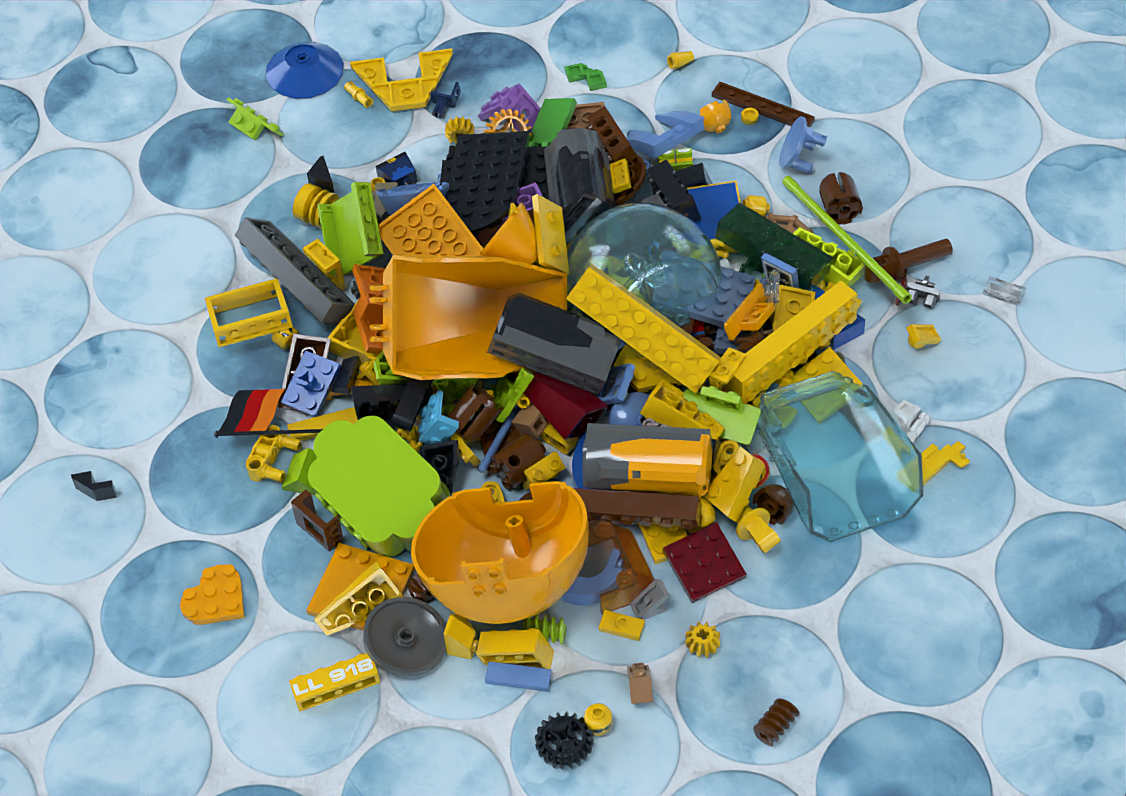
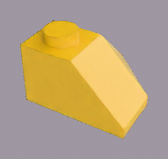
(460, 637)

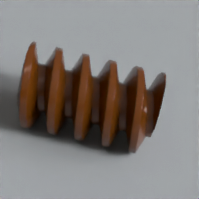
(775, 720)

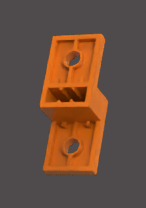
(366, 311)

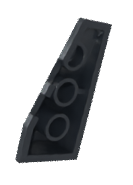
(444, 459)

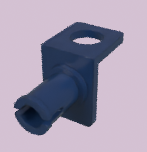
(443, 100)

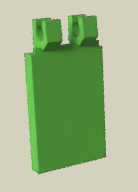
(552, 118)

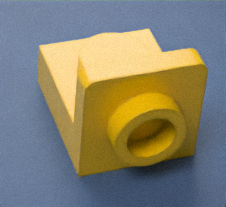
(367, 369)

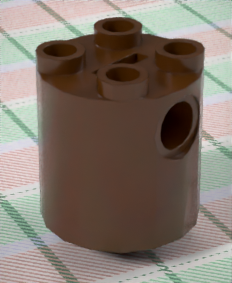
(515, 458)

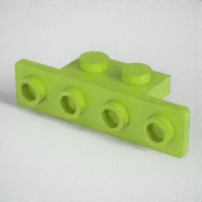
(248, 122)

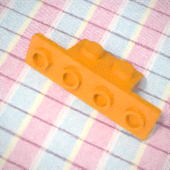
(750, 313)

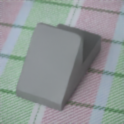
(651, 600)

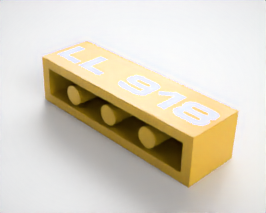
(334, 681)

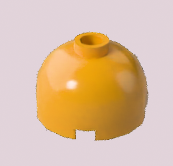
(716, 116)

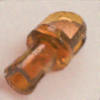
(752, 340)

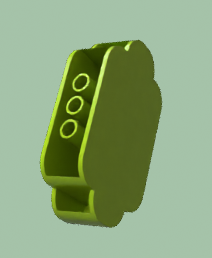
(374, 483)

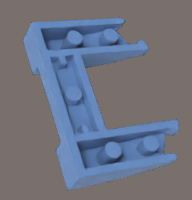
(684, 126)

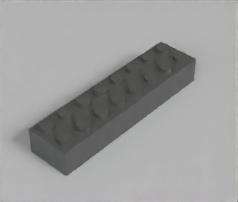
(294, 270)

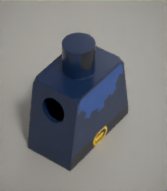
(398, 170)

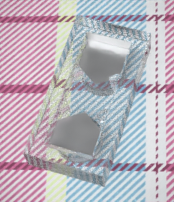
(1004, 291)

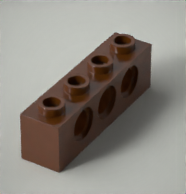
(611, 136)

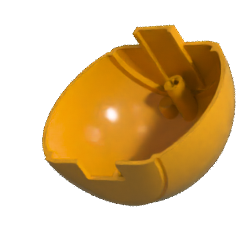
(504, 556)

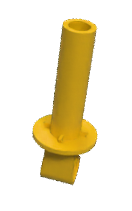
(755, 526)

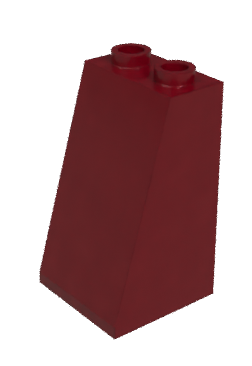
(564, 405)

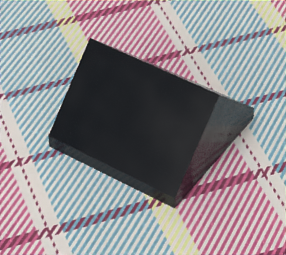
(320, 175)

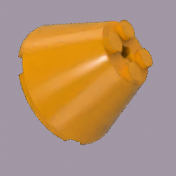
(514, 239)

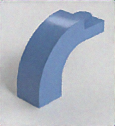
(587, 590)

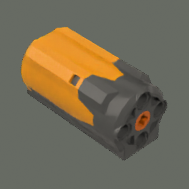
(647, 459)

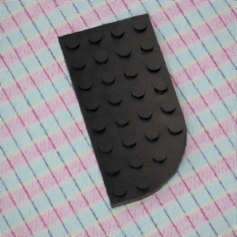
(486, 177)

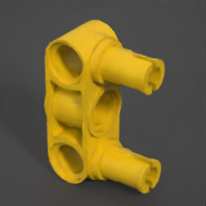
(265, 453)

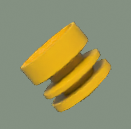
(306, 203)

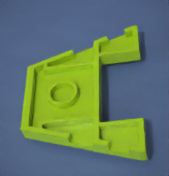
(508, 393)

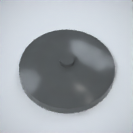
(404, 636)

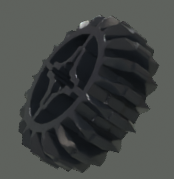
(558, 729)

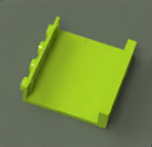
(352, 227)

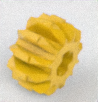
(457, 127)
(709, 642)

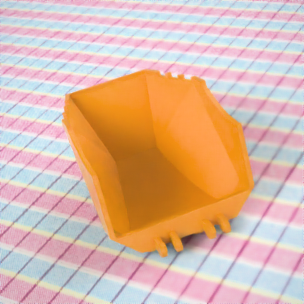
(447, 310)

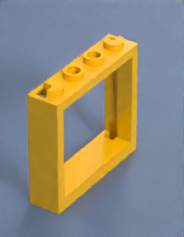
(253, 326)

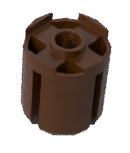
(838, 196)
(481, 419)

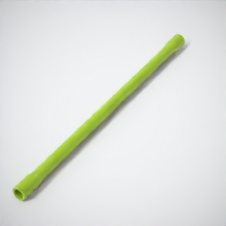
(898, 290)

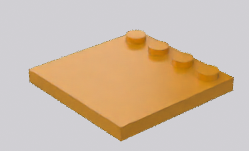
(346, 566)

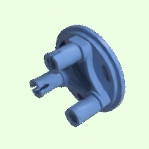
(798, 137)

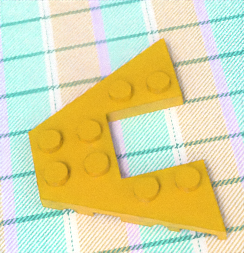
(408, 92)
(646, 373)

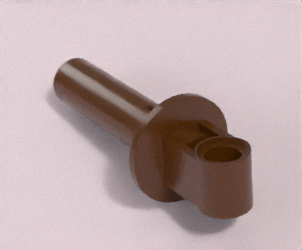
(896, 262)

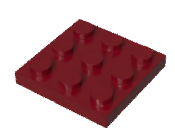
(704, 562)

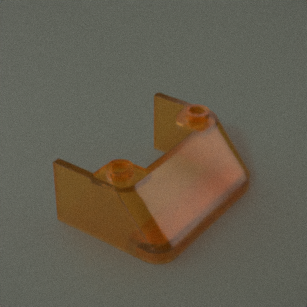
(637, 573)

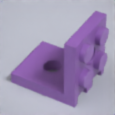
(515, 99)

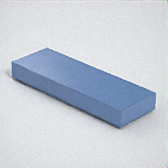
(518, 676)

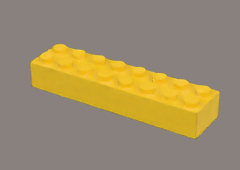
(643, 328)
(794, 341)

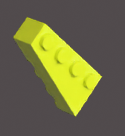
(845, 265)

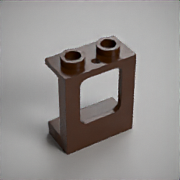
(305, 512)

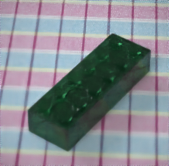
(755, 235)

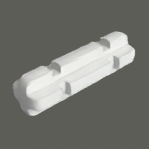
(918, 426)

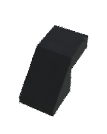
(98, 491)

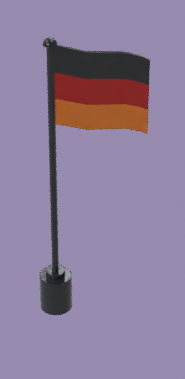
(253, 413)

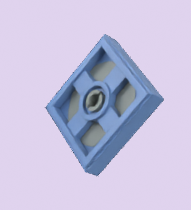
(617, 384)

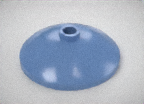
(629, 410)

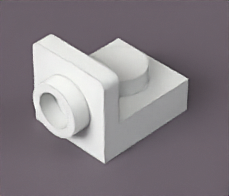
(905, 414)

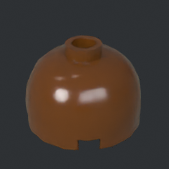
(776, 501)

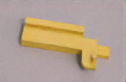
(935, 460)

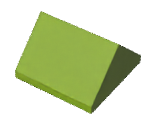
(297, 474)

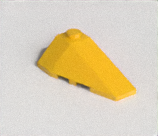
(670, 408)
(357, 600)

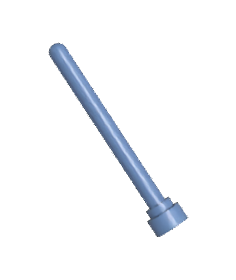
(498, 439)

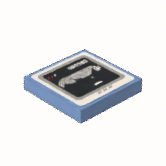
(788, 274)

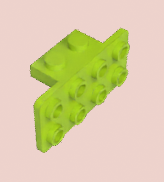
(728, 410)

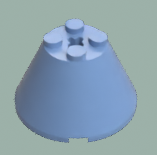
(401, 195)

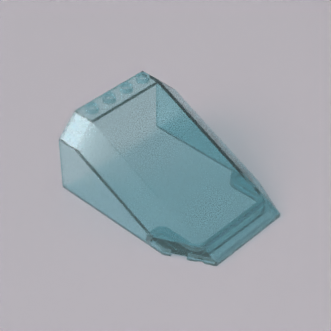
(840, 455)

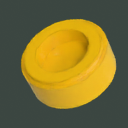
(749, 116)

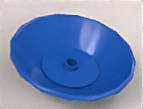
(304, 70)

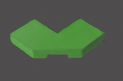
(594, 78)

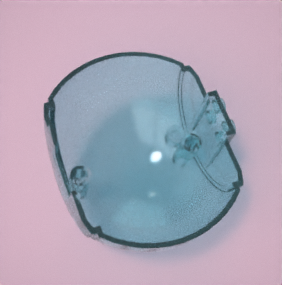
(651, 254)

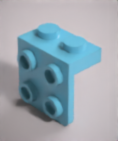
(434, 426)

